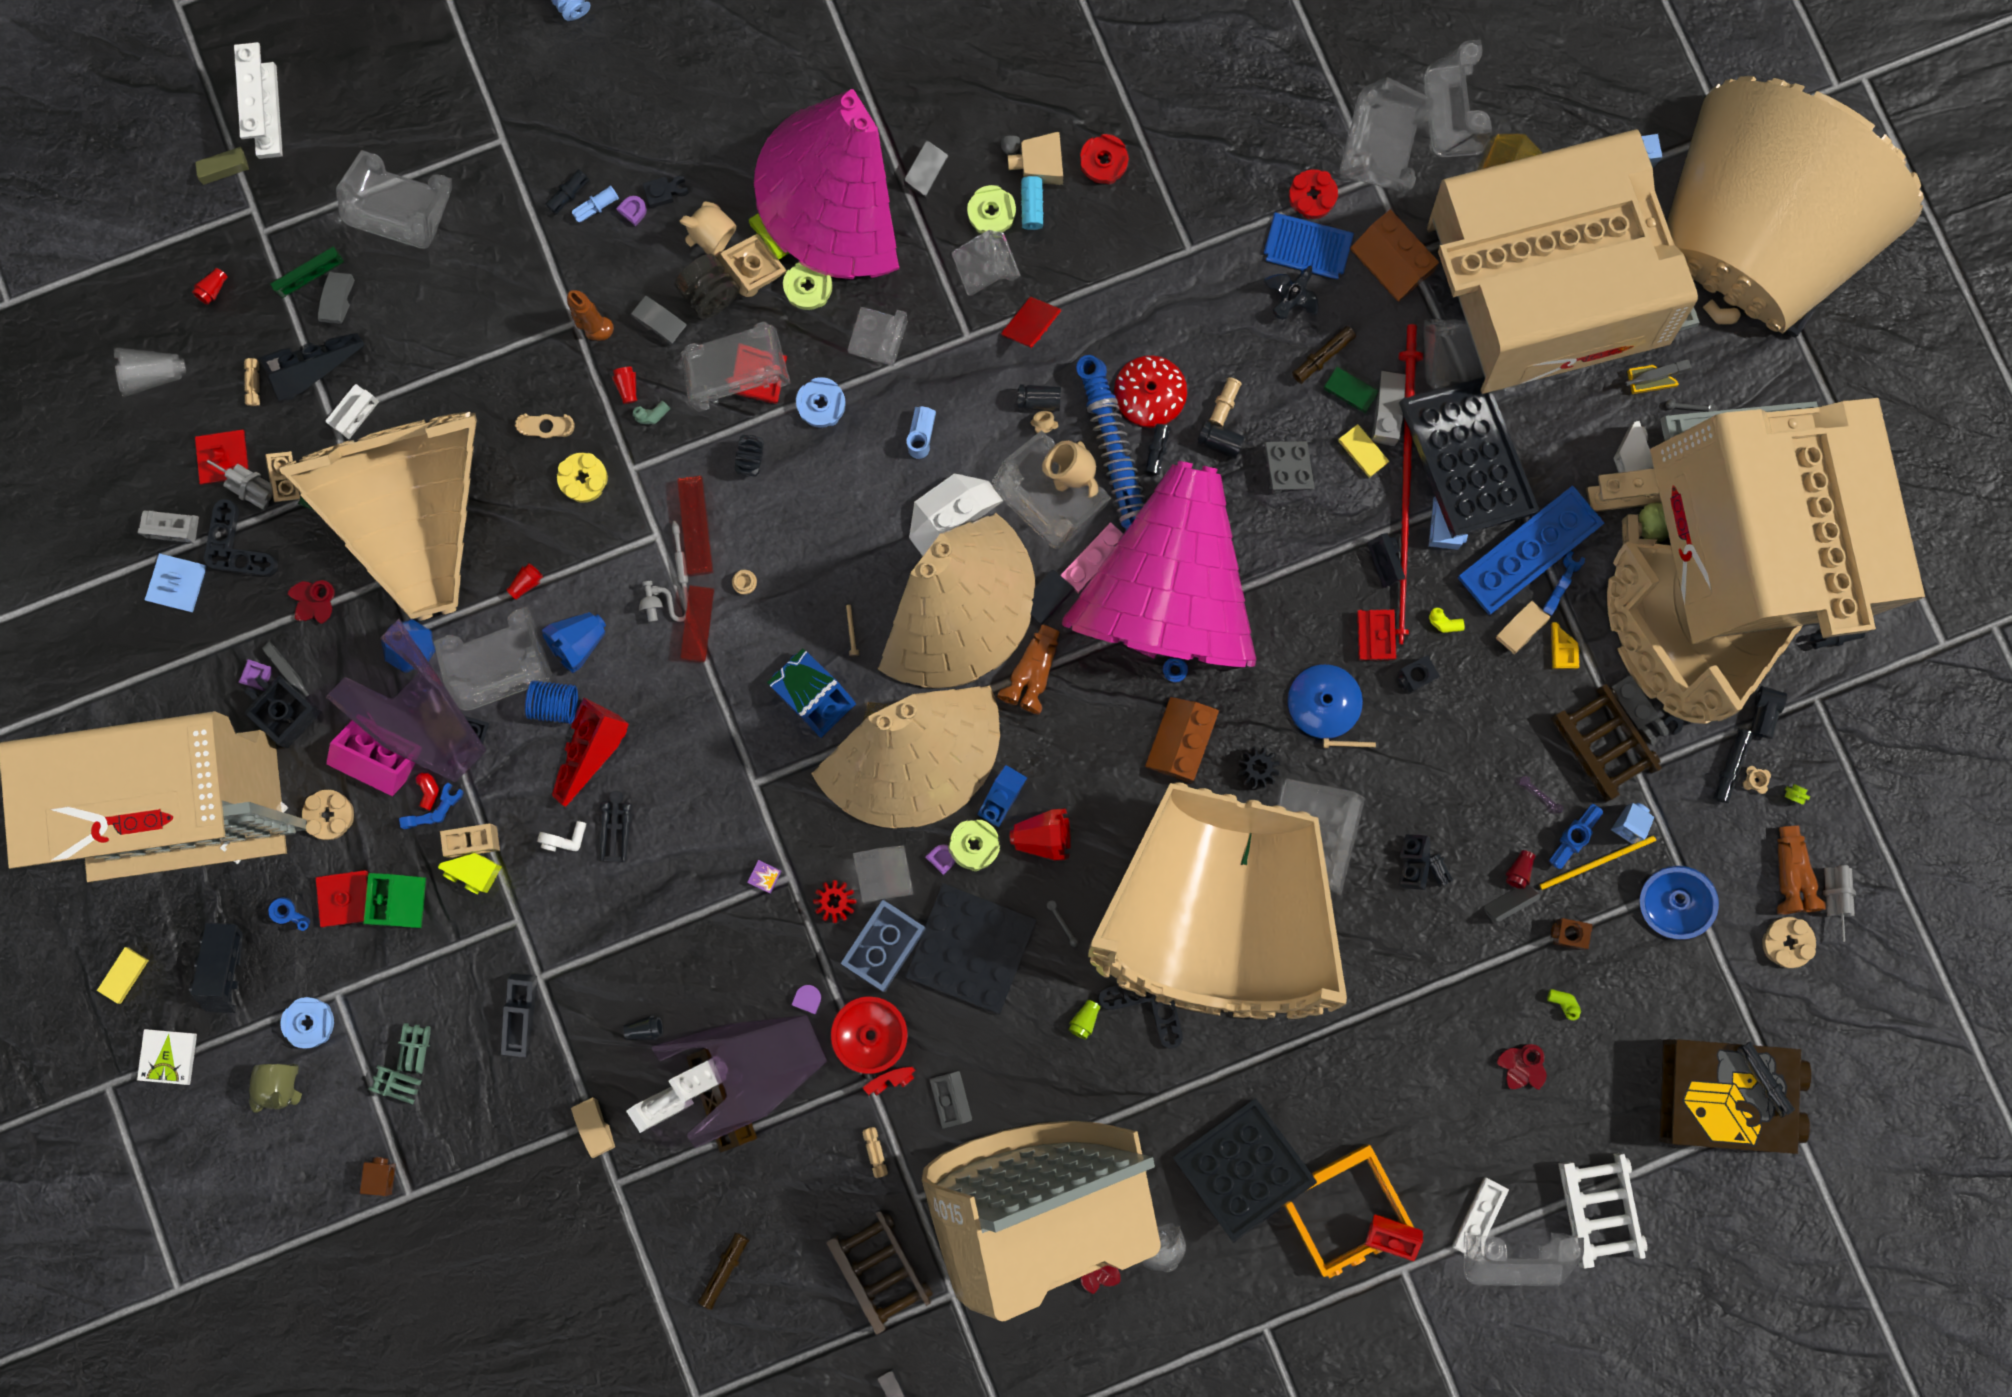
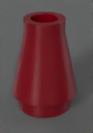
(1520, 872)

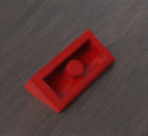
(1394, 1238)

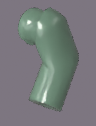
(648, 416)

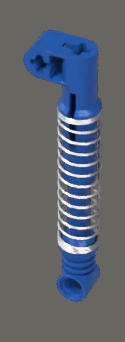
(1120, 467)

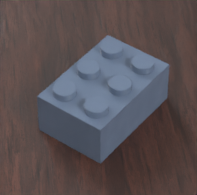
(883, 945)

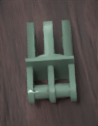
(413, 1053)
(392, 1084)

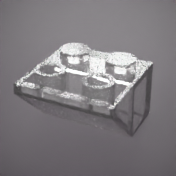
(883, 874)

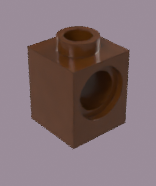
(1581, 929)
(378, 1177)

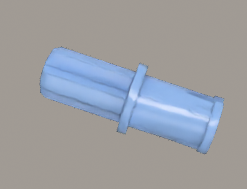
(595, 204)

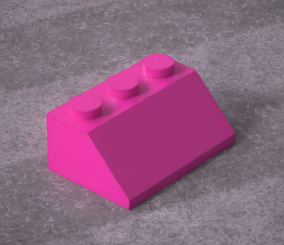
(365, 759)

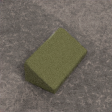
(221, 165)

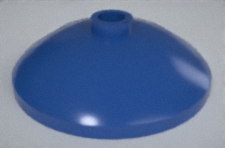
(1322, 718)
(1679, 917)

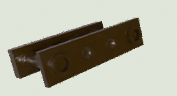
(1595, 765)
(855, 1270)

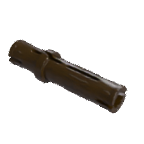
(1303, 372)
(728, 1261)

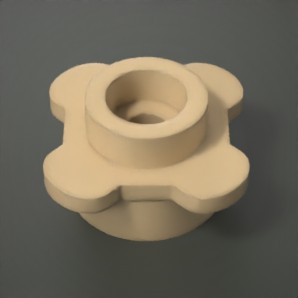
(1044, 421)
(1762, 775)

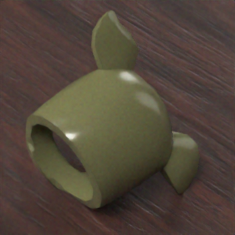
(273, 1086)

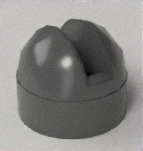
(1010, 144)

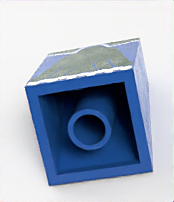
(811, 692)

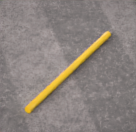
(1593, 864)

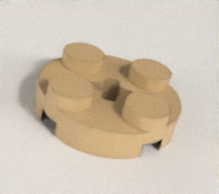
(318, 804)
(1802, 950)

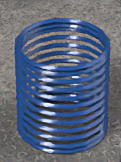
(550, 705)

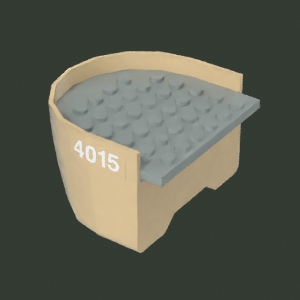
(1039, 1211)

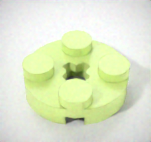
(999, 199)
(804, 299)
(975, 858)

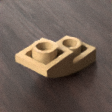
(281, 487)
(1523, 627)
(592, 1128)

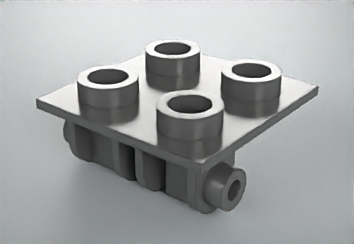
(1288, 466)

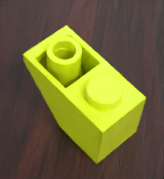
(473, 870)

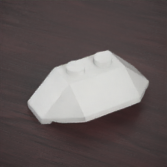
(949, 505)

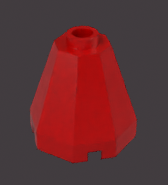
(1044, 835)

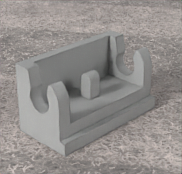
(168, 526)

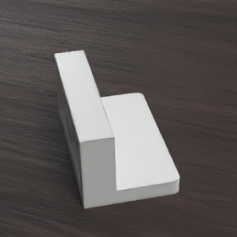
(352, 411)

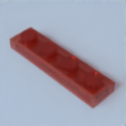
(695, 525)

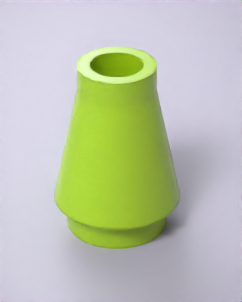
(1084, 1020)

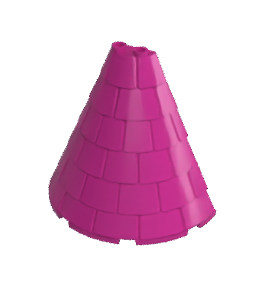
(827, 190)
(1172, 578)

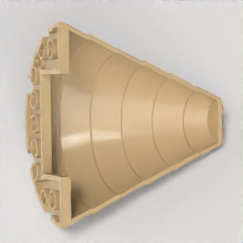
(399, 505)
(962, 607)
(1691, 680)
(915, 758)

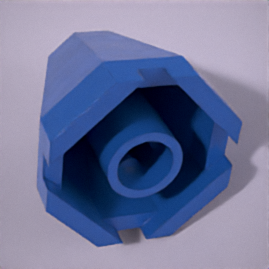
(422, 637)
(574, 639)

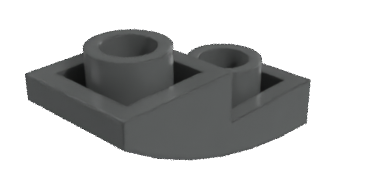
(334, 298)
(658, 319)

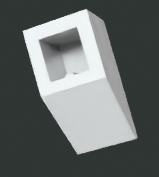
(1634, 450)

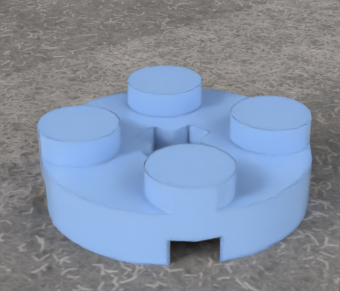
(828, 414)
(296, 1032)

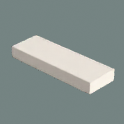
(1482, 1211)

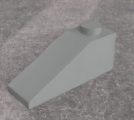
(1388, 411)

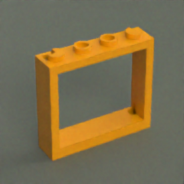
(1357, 1254)

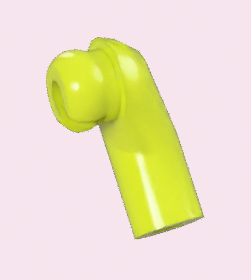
(1443, 624)

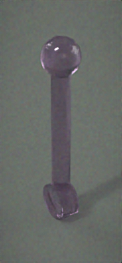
(1525, 781)

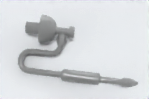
(653, 603)

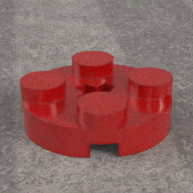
(1099, 146)
(1306, 205)

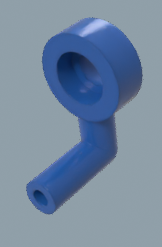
(302, 921)

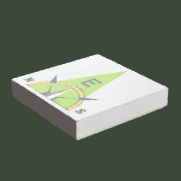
(167, 1057)

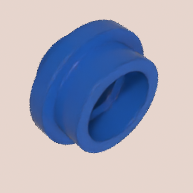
(1175, 662)

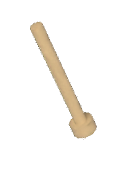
(853, 652)
(1326, 743)

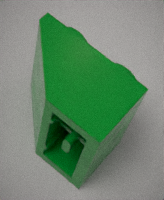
(394, 900)

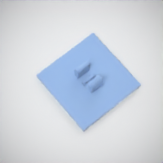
(175, 583)

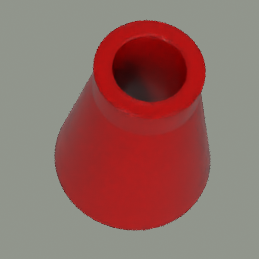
(209, 287)
(626, 384)
(525, 580)

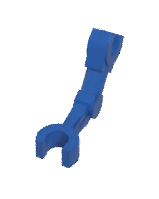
(1552, 602)
(438, 815)

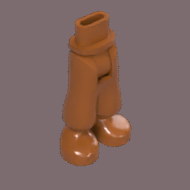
(588, 318)
(1032, 671)
(1796, 874)

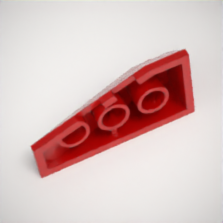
(593, 741)

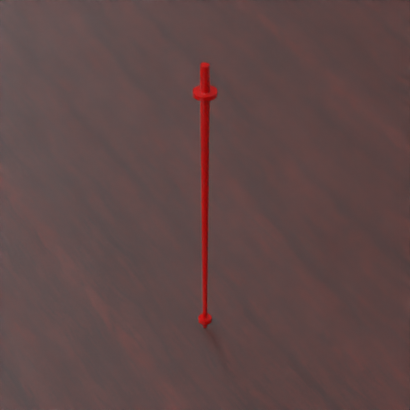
(1411, 356)

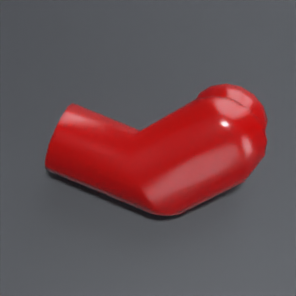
(429, 789)

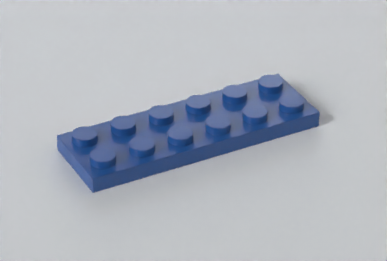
(1530, 550)

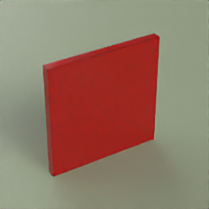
(1031, 322)
(222, 449)

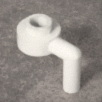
(550, 841)

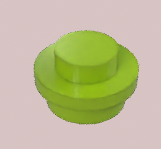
(1797, 794)

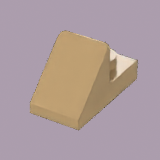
(1632, 531)

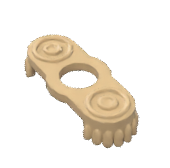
(530, 425)

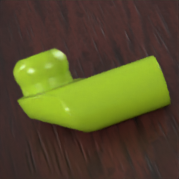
(1567, 1002)

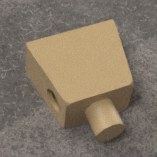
(1040, 158)

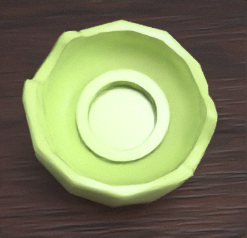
(1653, 522)

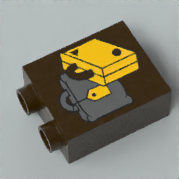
(1718, 1103)

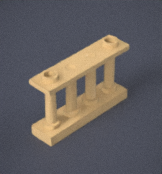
(1624, 490)

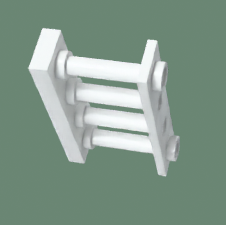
(258, 100)
(676, 1098)
(1578, 1200)

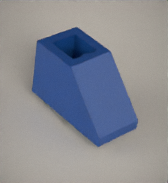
(1002, 796)

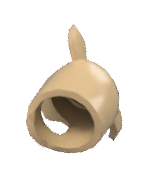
(709, 228)
(1075, 467)

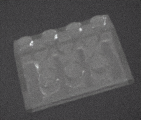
(1338, 822)

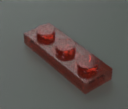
(697, 623)

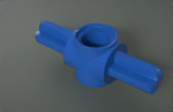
(1584, 827)

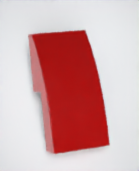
(899, 1076)

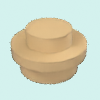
(744, 582)

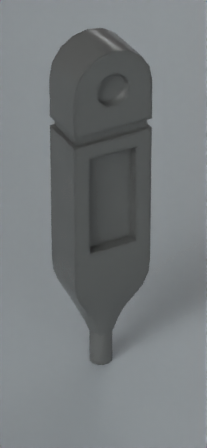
(1661, 373)
(284, 667)

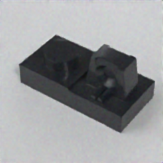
(1384, 556)

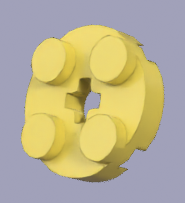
(594, 484)

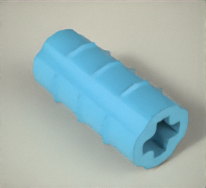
(1032, 203)

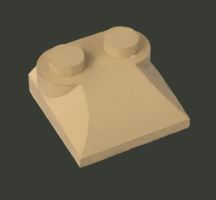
(751, 265)

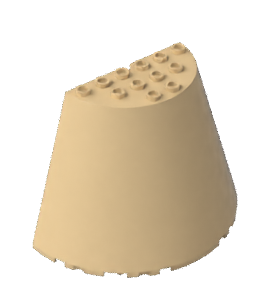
(1786, 197)
(1223, 931)

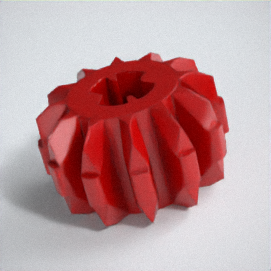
(843, 903)

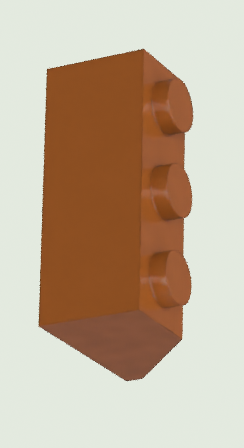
(1394, 255)
(1182, 739)

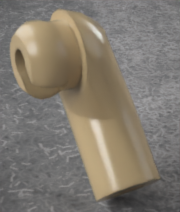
(1722, 316)

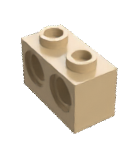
(469, 840)

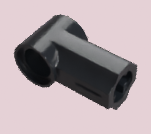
(1768, 705)

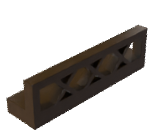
(711, 1101)

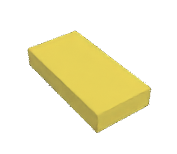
(1363, 451)
(122, 975)

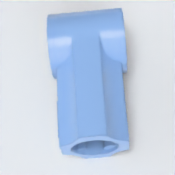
(921, 430)

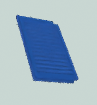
(1306, 243)

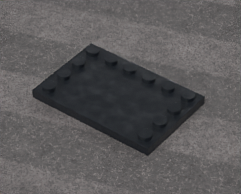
(1468, 457)

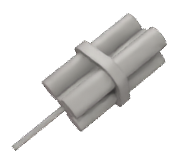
(247, 485)
(1839, 893)

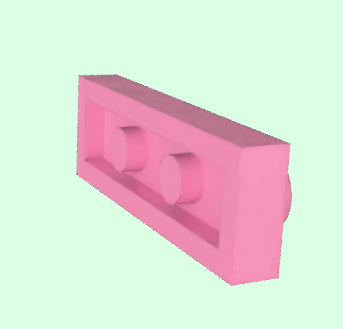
(1089, 561)

